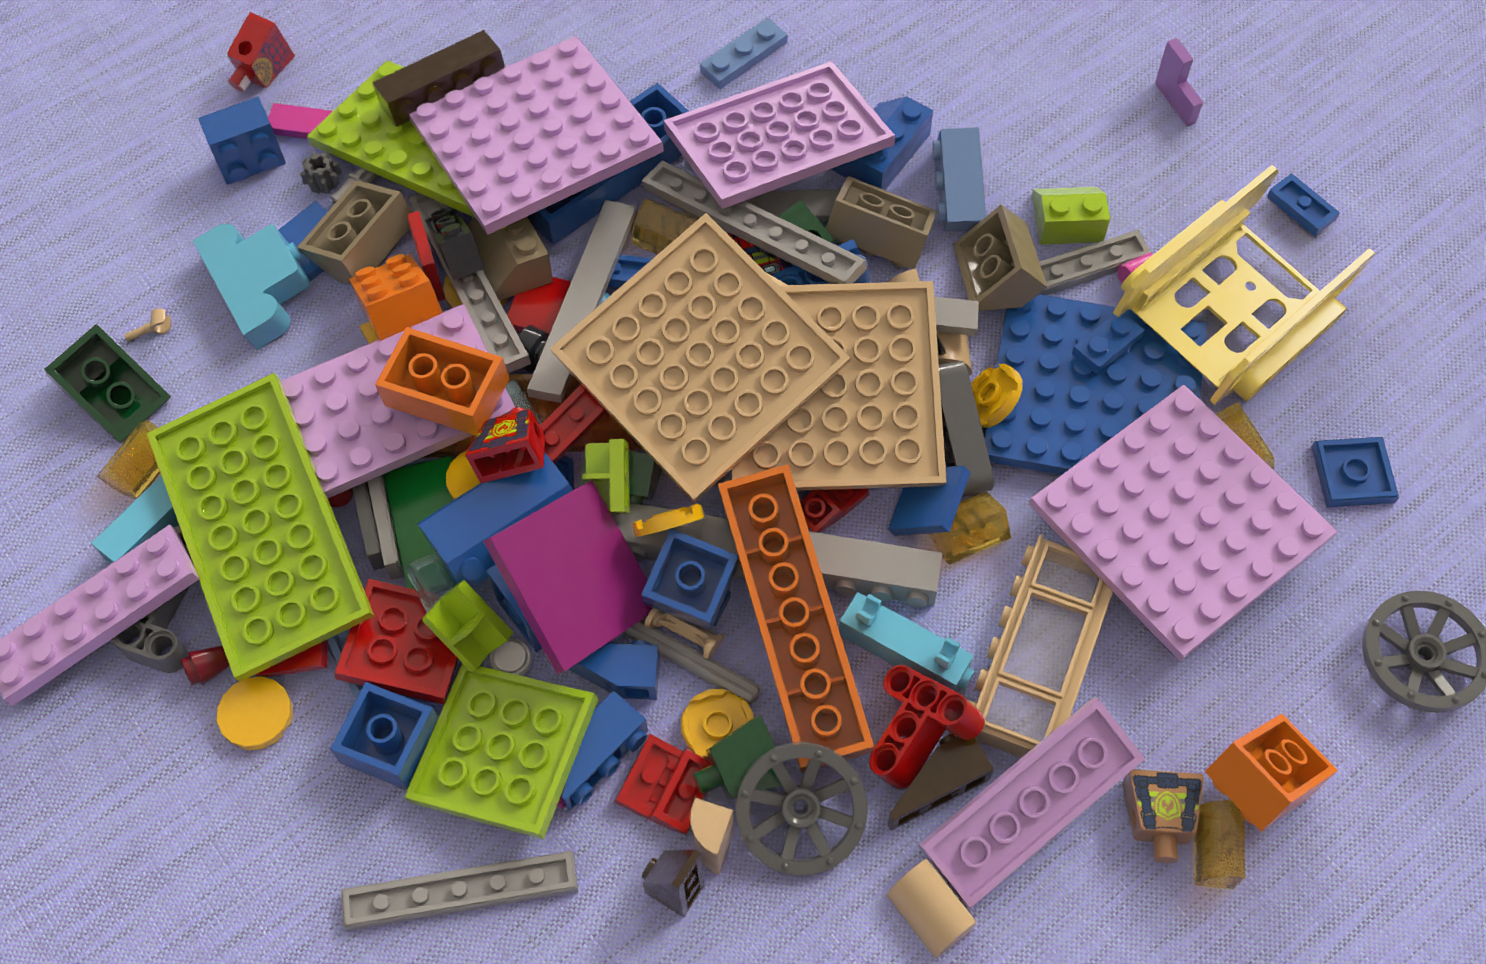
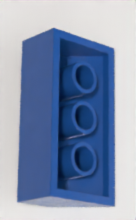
(462, 525)

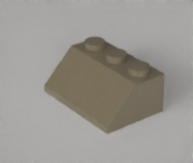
(880, 222)
(357, 230)
(512, 257)
(1000, 262)

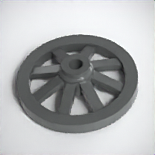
(1428, 646)
(801, 818)

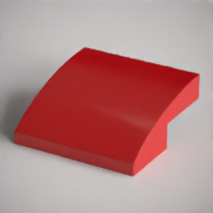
(538, 306)
(662, 784)

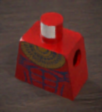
(258, 53)

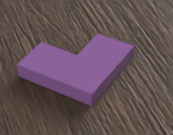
(1173, 82)

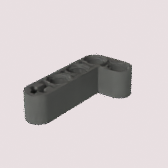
(962, 428)
(155, 636)

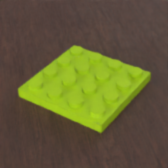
(502, 750)

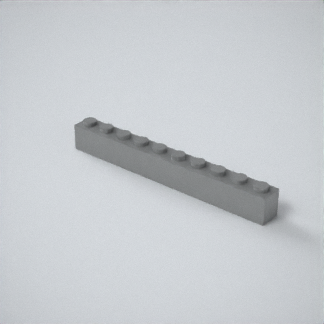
(845, 562)

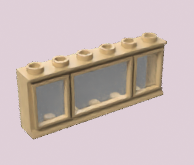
(1041, 649)

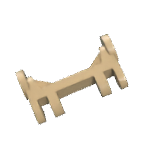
(690, 631)

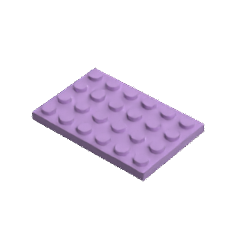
(778, 134)
(349, 426)

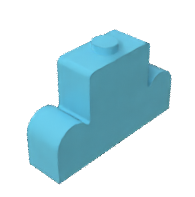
(254, 277)

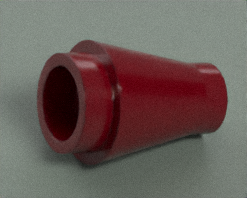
(204, 664)

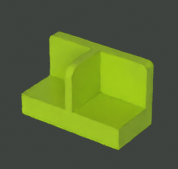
(609, 469)
(467, 625)

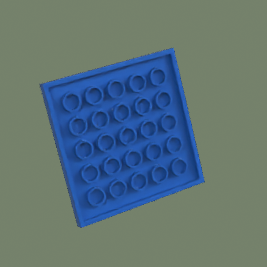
(1064, 404)

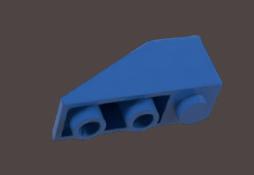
(625, 668)
(609, 736)

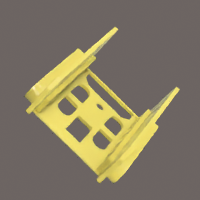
(1212, 236)

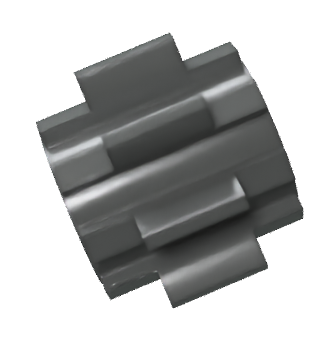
(320, 173)

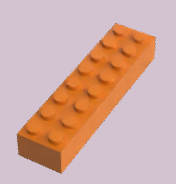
(795, 614)

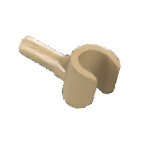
(159, 324)

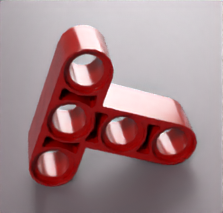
(919, 723)

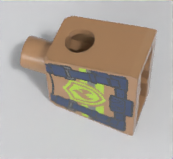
(1163, 809)

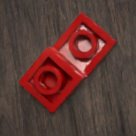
(826, 507)

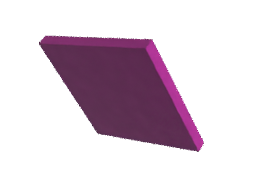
(571, 575)

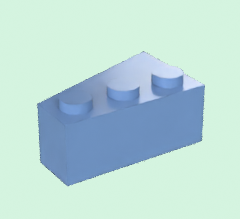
(959, 178)

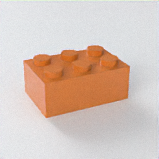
(395, 295)
(442, 381)
(1270, 771)

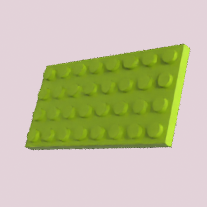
(368, 138)
(258, 527)

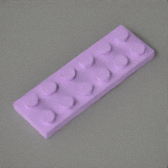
(93, 614)
(1031, 802)

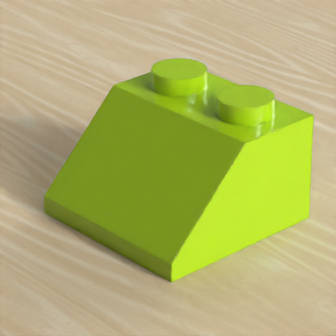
(1071, 215)

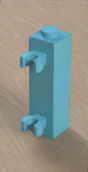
(139, 522)
(905, 642)

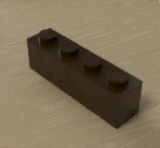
(437, 76)

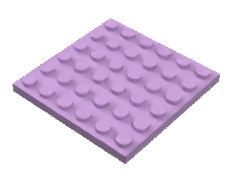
(534, 134)
(1182, 521)

